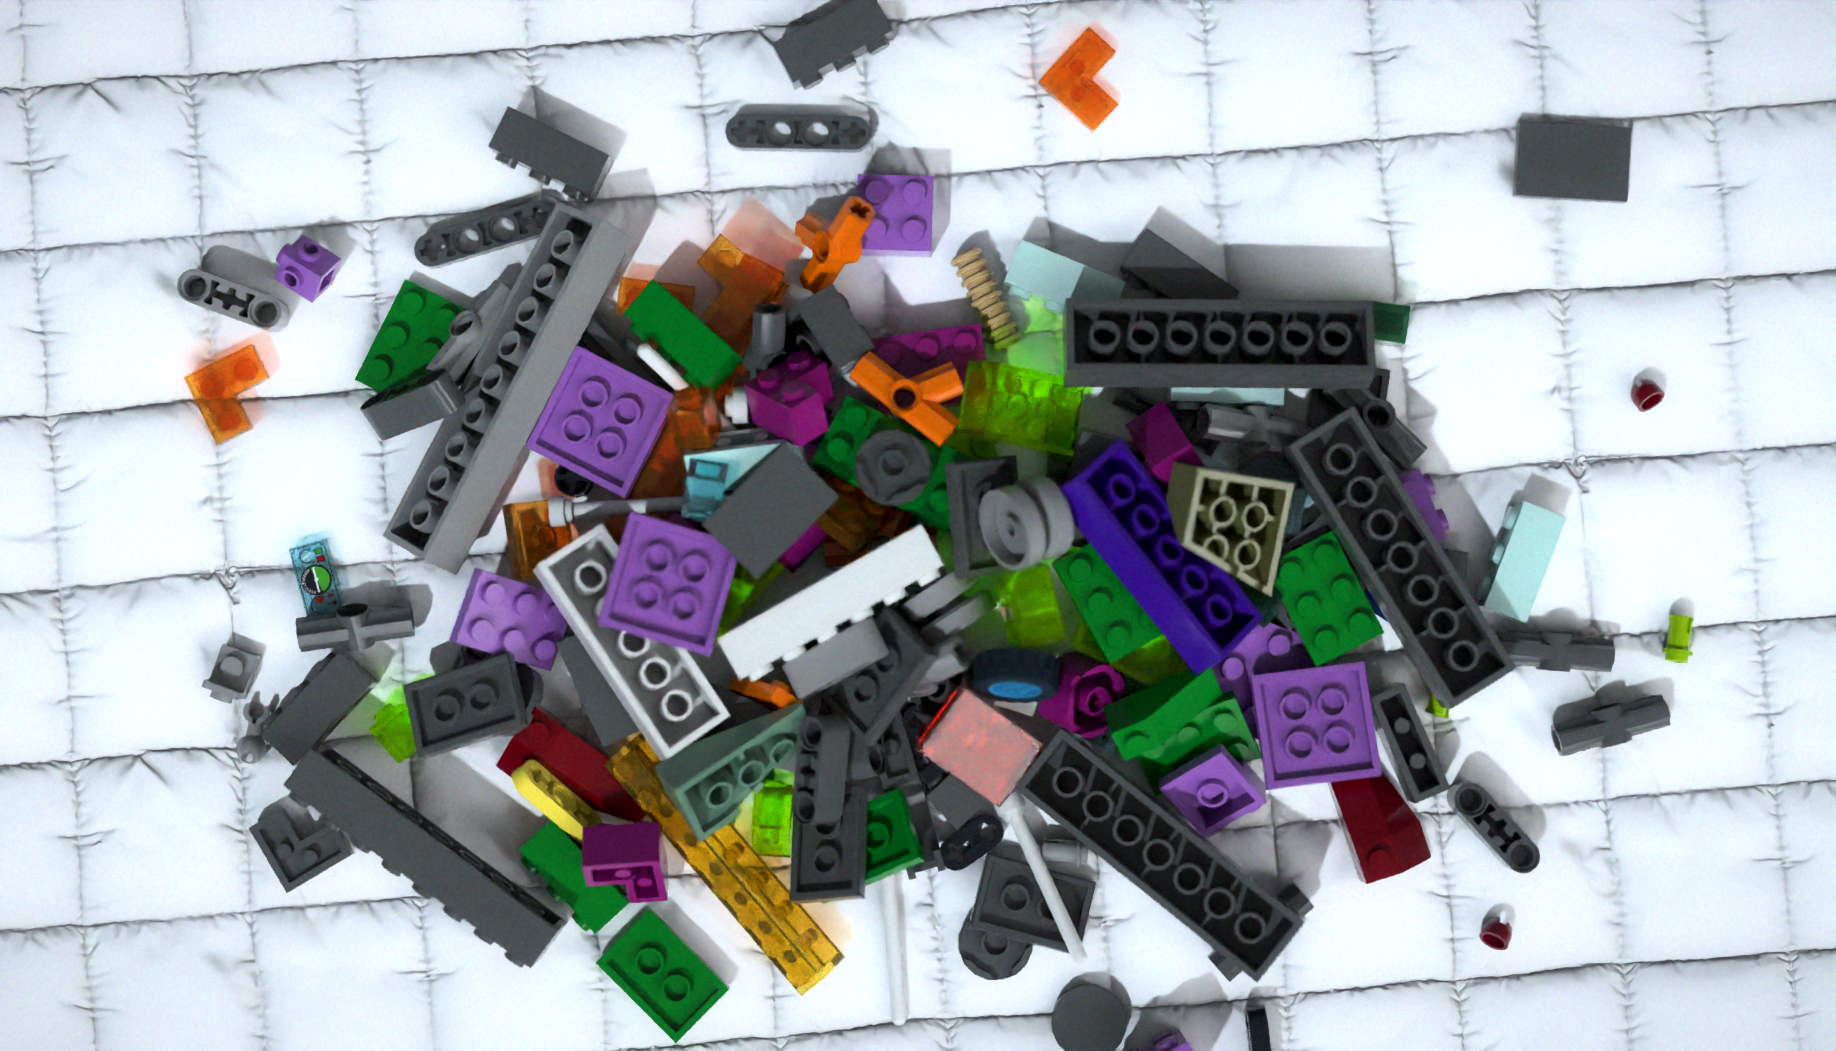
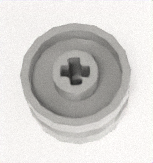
(1026, 522)
(948, 605)

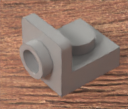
(232, 674)

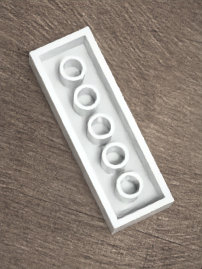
(831, 601)
(651, 679)

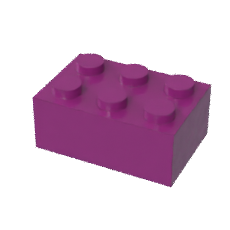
(925, 350)

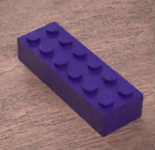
(1133, 532)

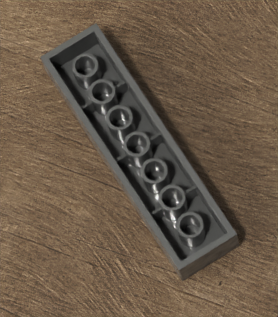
(1218, 343)
(1398, 558)
(1161, 854)
(424, 855)

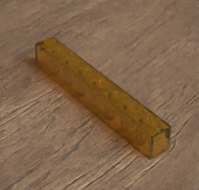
(733, 875)

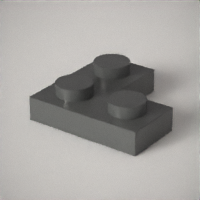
(296, 858)

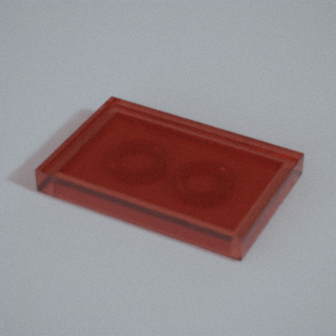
(979, 746)

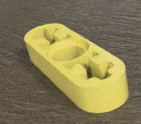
(554, 799)

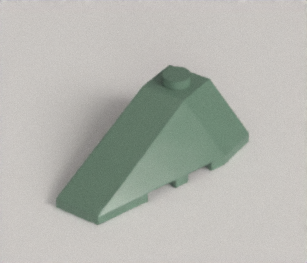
(722, 770)

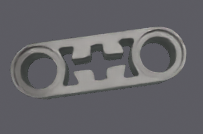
(210, 301)
(835, 659)

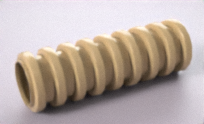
(986, 299)

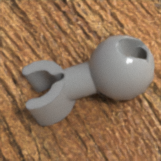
(252, 741)

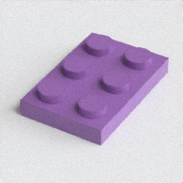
(511, 618)

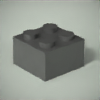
(828, 331)

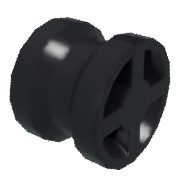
(567, 480)

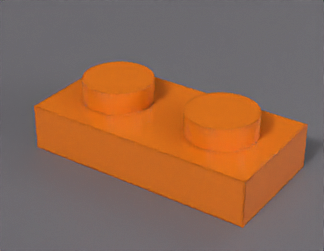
(773, 694)

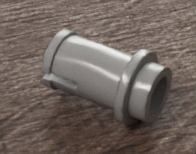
(1064, 851)

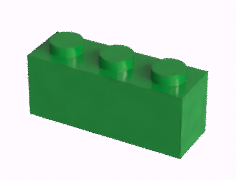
(682, 337)
(560, 864)

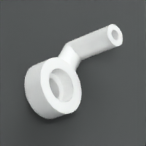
(738, 408)

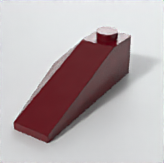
(572, 761)
(1378, 828)

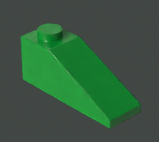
(1160, 711)

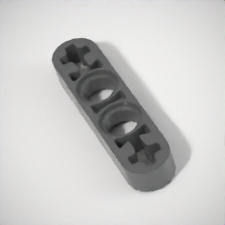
(798, 126)
(484, 228)

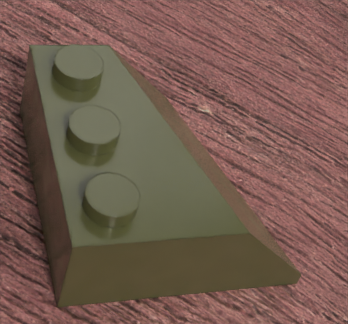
(1231, 519)

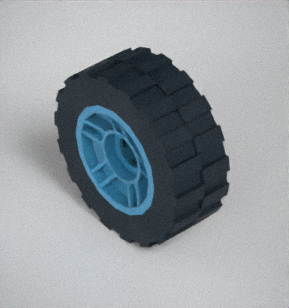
(1016, 675)

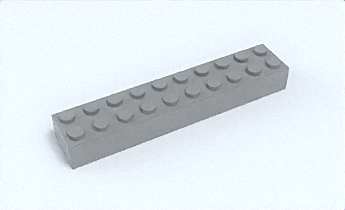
(507, 387)

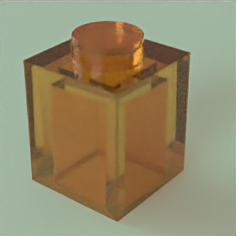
(694, 418)

